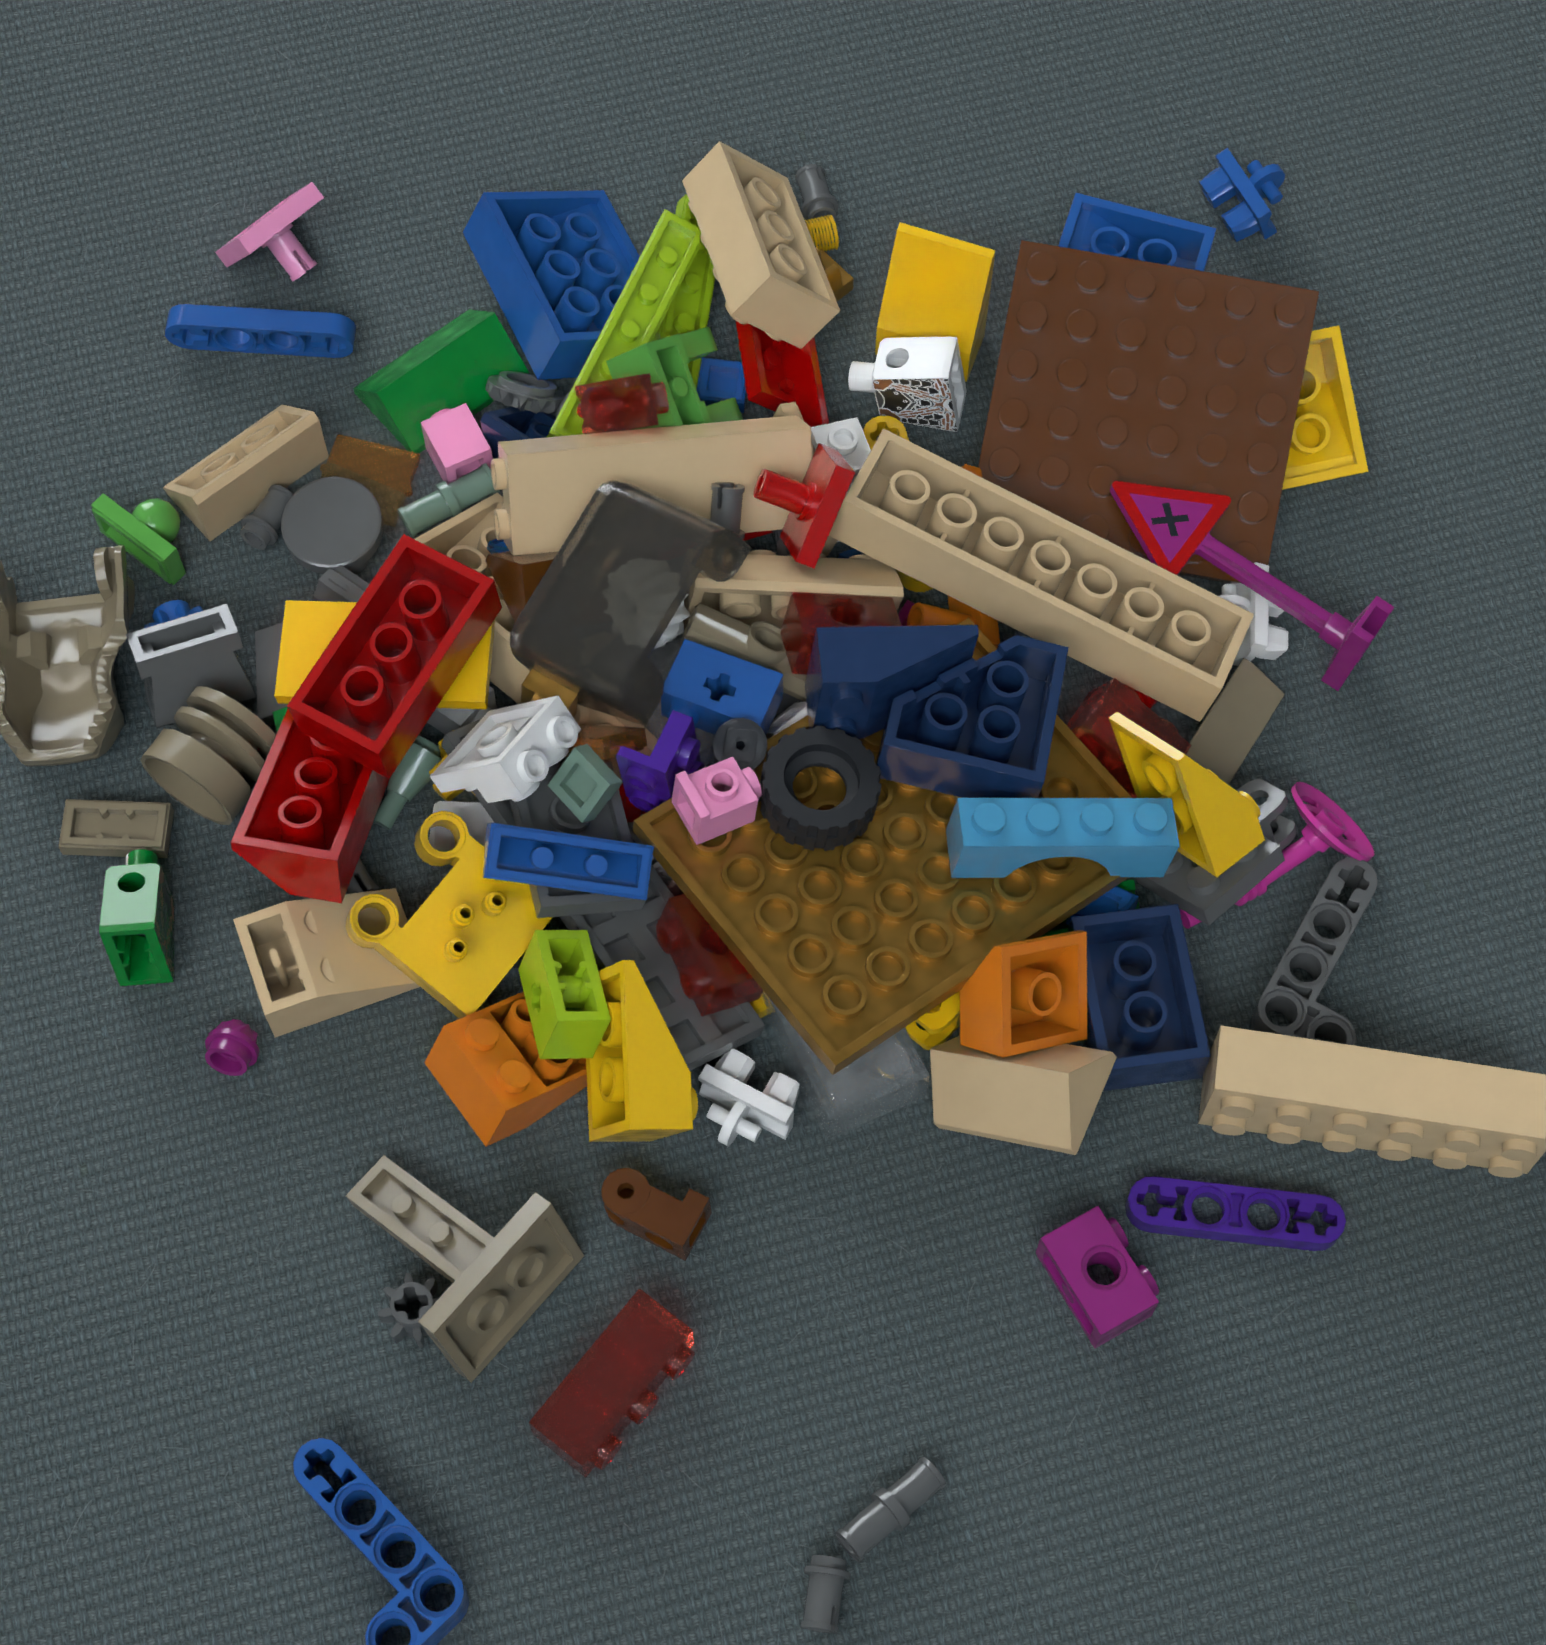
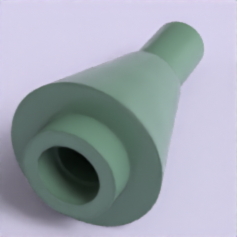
(408, 780)

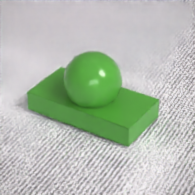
(144, 533)

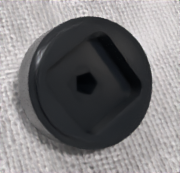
(741, 740)

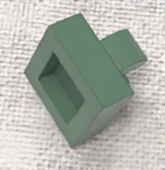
(584, 783)

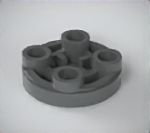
(332, 525)

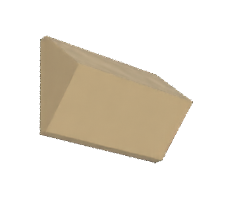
(240, 472)
(1020, 1099)

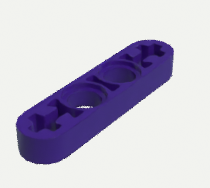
(1234, 1222)

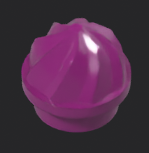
(232, 1047)

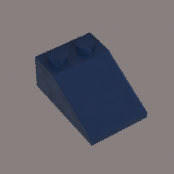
(862, 670)

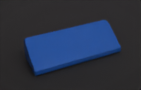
(567, 861)

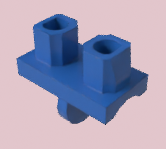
(1231, 181)

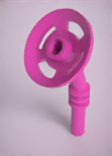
(1323, 830)

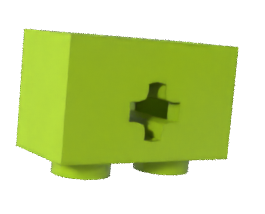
(564, 994)

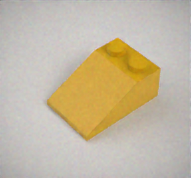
(937, 290)
(1326, 424)
(1211, 817)
(637, 1075)

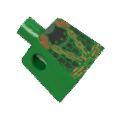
(138, 903)

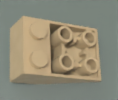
(309, 964)

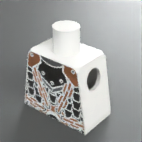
(915, 381)

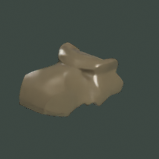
(60, 666)

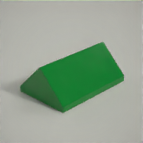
(440, 375)

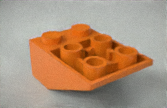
(495, 1071)

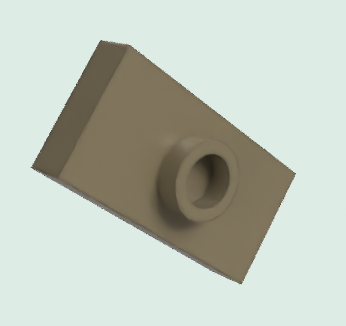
(115, 827)

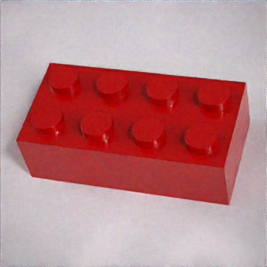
(395, 656)

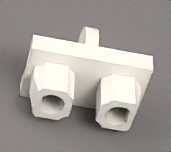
(1262, 638)
(743, 1105)

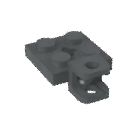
(1210, 896)

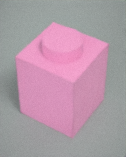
(455, 442)

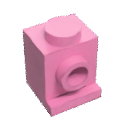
(707, 808)

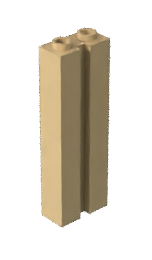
(555, 477)

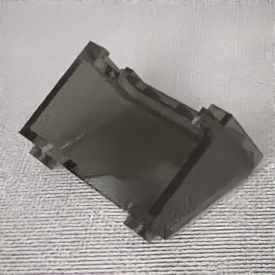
(616, 594)

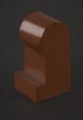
(653, 1213)

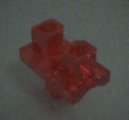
(621, 404)

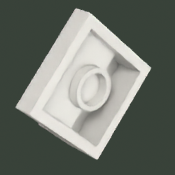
(510, 750)

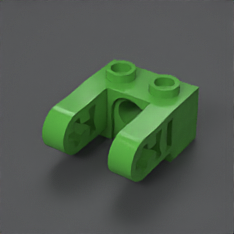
(667, 363)

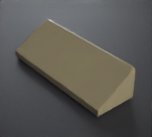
(1235, 721)

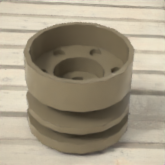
(210, 755)

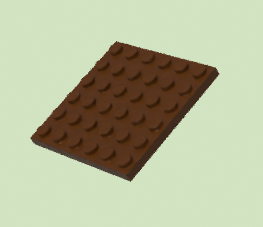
(1147, 382)

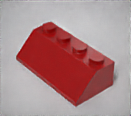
(308, 816)

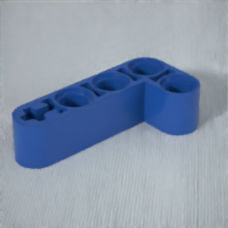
(375, 1540)

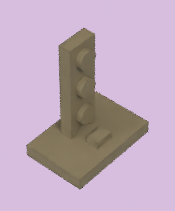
(492, 1278)

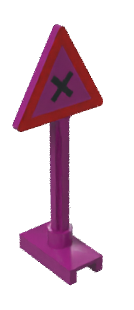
(1178, 525)

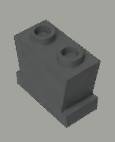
(186, 655)

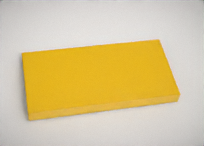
(312, 625)

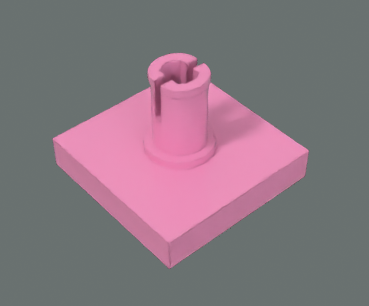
(275, 233)

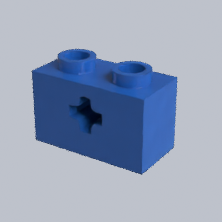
(708, 675)

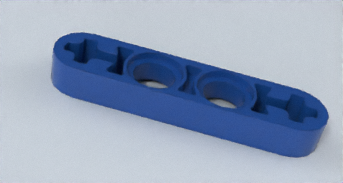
(260, 331)

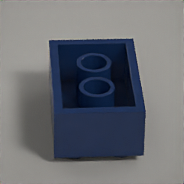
(1143, 997)

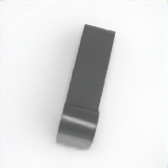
(1318, 957)

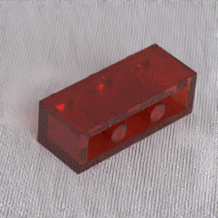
(614, 1384)

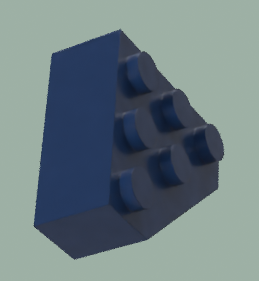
(979, 725)

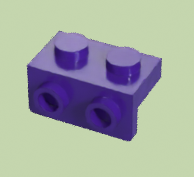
(651, 778)

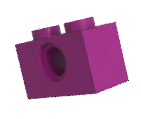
(1099, 1309)

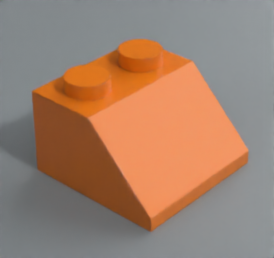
(1027, 996)

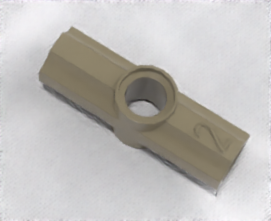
(755, 643)

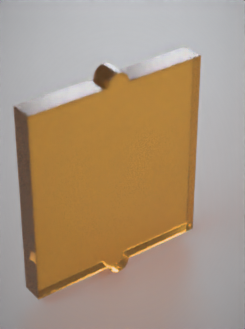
(380, 468)

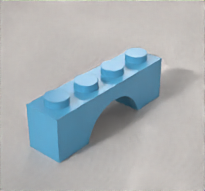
(1006, 833)

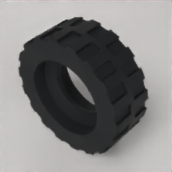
(823, 749)

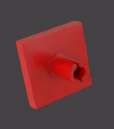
(811, 503)

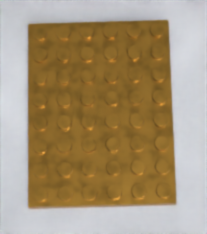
(875, 928)

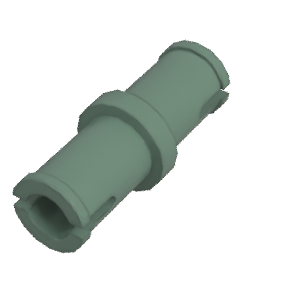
(447, 500)

